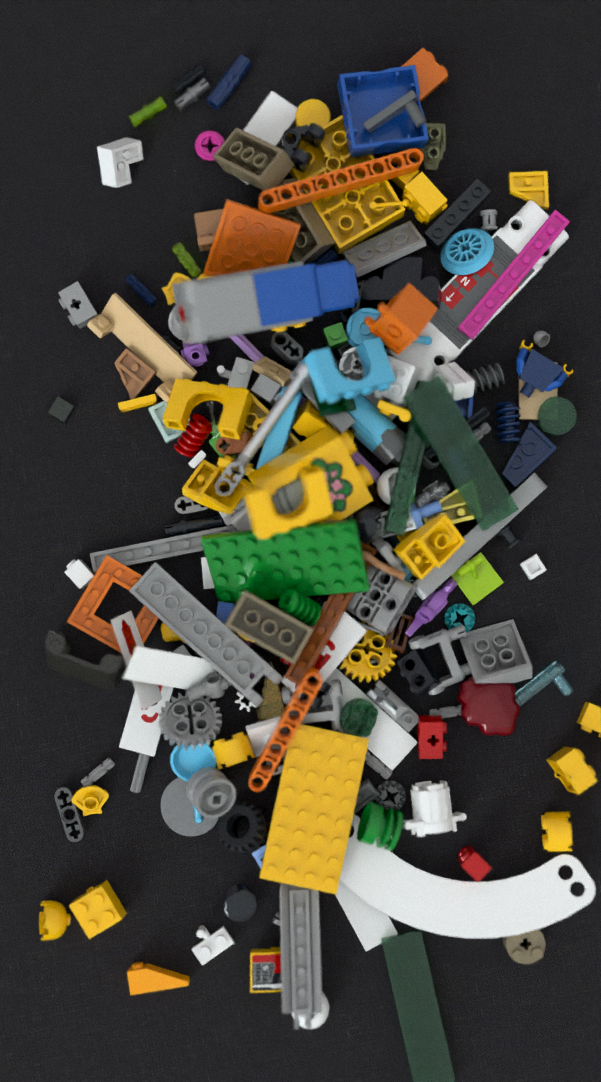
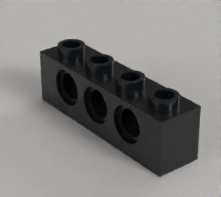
(456, 214)

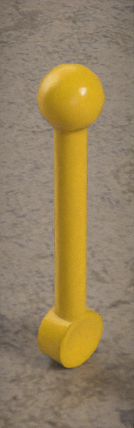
(373, 205)

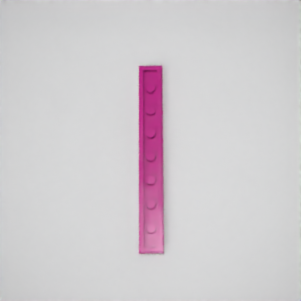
(513, 274)

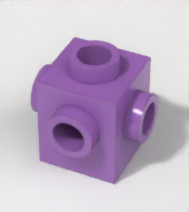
(196, 359)

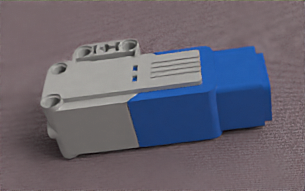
(262, 299)

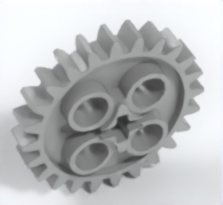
(172, 722)

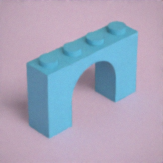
(332, 385)

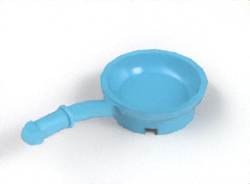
(358, 331)
(188, 762)

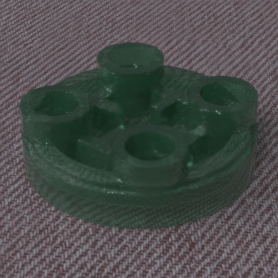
(557, 416)
(358, 717)

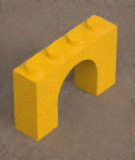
(188, 394)
(314, 506)

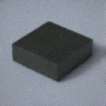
(61, 409)

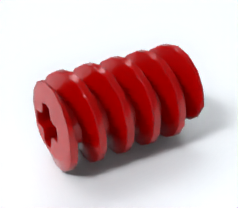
(193, 436)

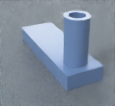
(424, 511)

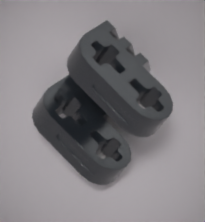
(310, 134)

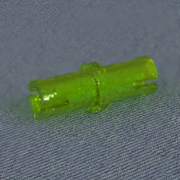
(147, 111)

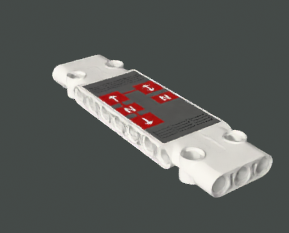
(465, 292)

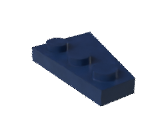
(528, 455)

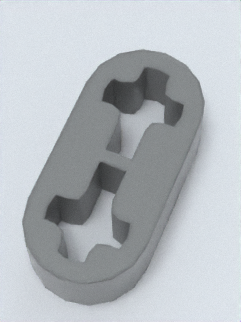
(189, 509)

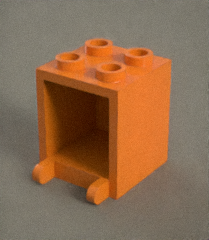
(402, 319)

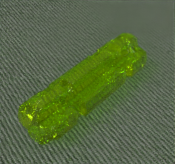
(186, 260)

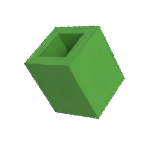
(335, 336)

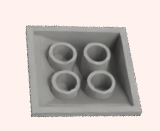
(496, 654)

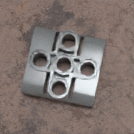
(381, 615)

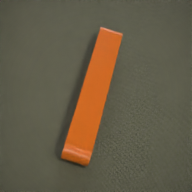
(281, 738)

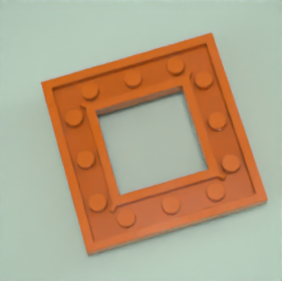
(83, 613)

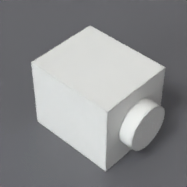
(79, 573)

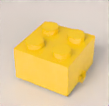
(424, 199)
(572, 769)
(97, 909)

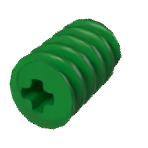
(300, 607)

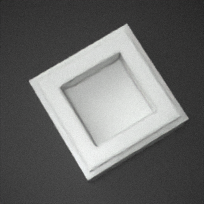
(197, 459)
(533, 567)

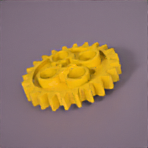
(363, 668)

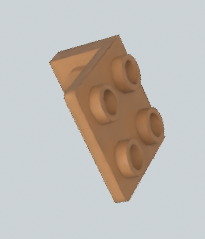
(206, 227)

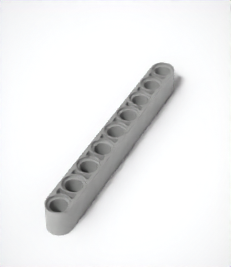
(476, 538)

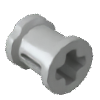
(489, 214)

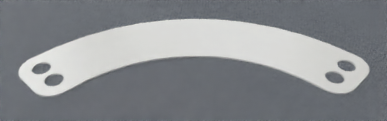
(462, 907)

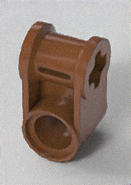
(236, 446)

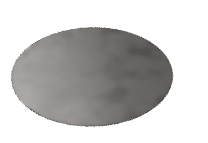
(179, 811)

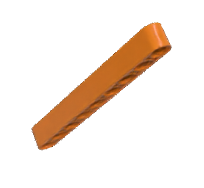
(334, 187)

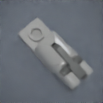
(393, 706)

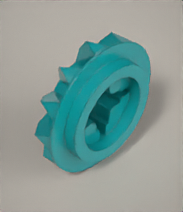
(462, 609)

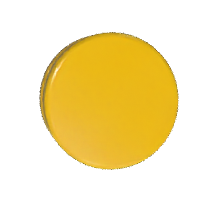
(312, 112)

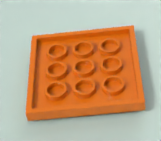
(249, 240)

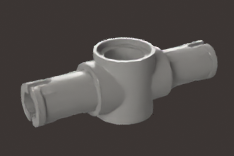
(213, 686)

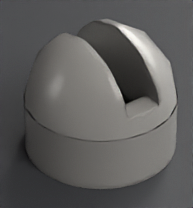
(541, 338)

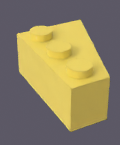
(454, 508)

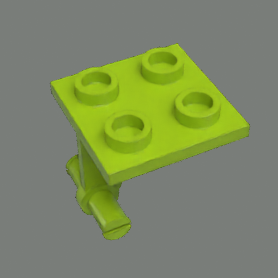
(477, 578)

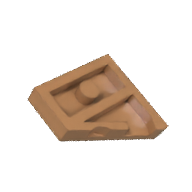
(133, 373)

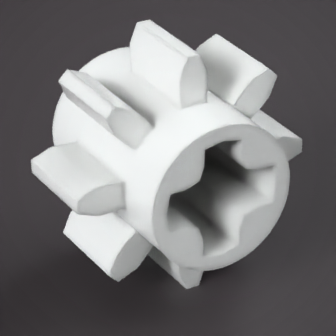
(243, 704)

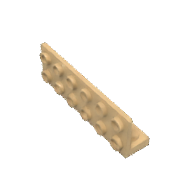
(143, 342)

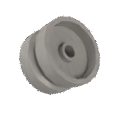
(211, 792)

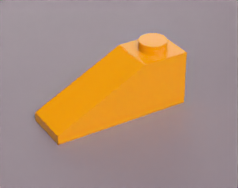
(151, 978)

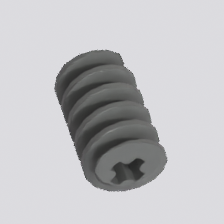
(487, 377)

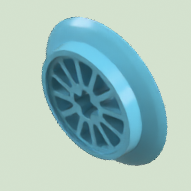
(478, 243)

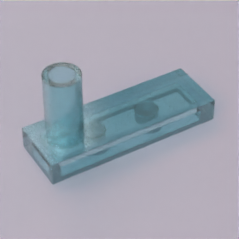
(550, 674)

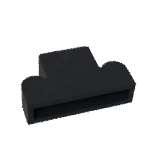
(397, 276)

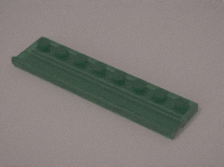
(460, 453)
(417, 1007)

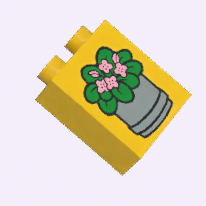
(331, 452)

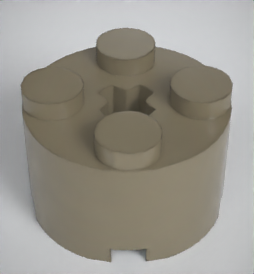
(528, 952)

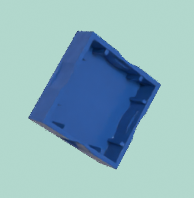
(369, 93)

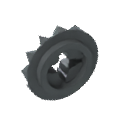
(393, 787)

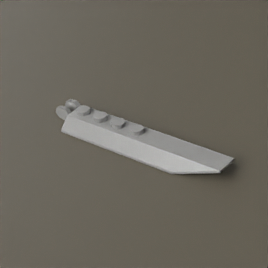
(300, 952)

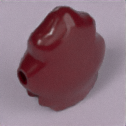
(489, 706)

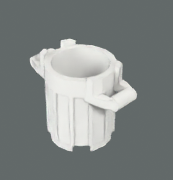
(432, 809)

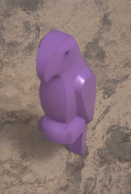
(432, 605)

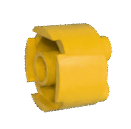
(232, 751)
(558, 831)

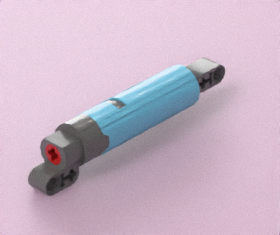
(371, 426)

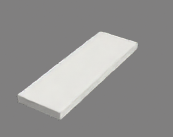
(388, 739)

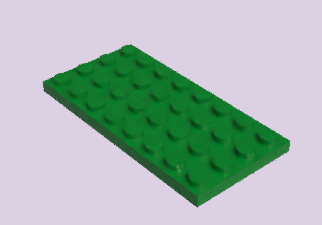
(306, 559)

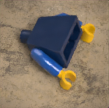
(538, 371)

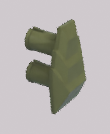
(435, 146)

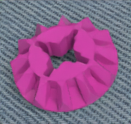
(203, 140)

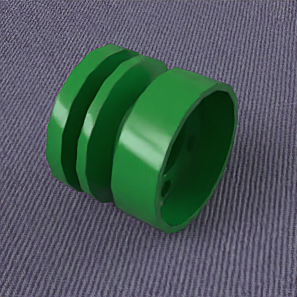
(380, 826)

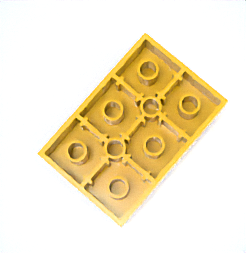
(347, 213)

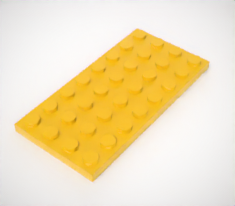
(314, 809)

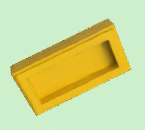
(138, 403)

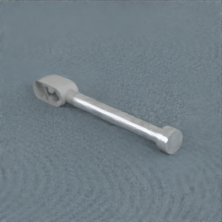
(266, 426)

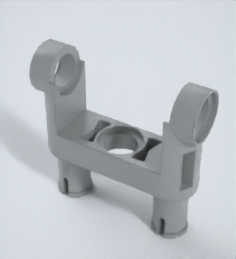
(444, 638)
(325, 713)

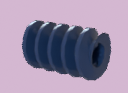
(508, 422)

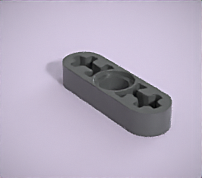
(78, 826)

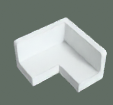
(115, 160)

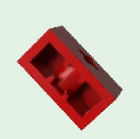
(428, 726)
(473, 862)

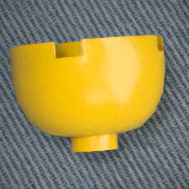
(53, 920)

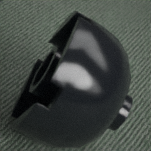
(366, 521)

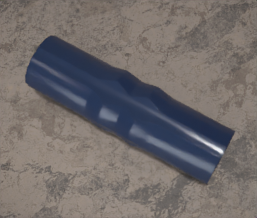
(229, 82)

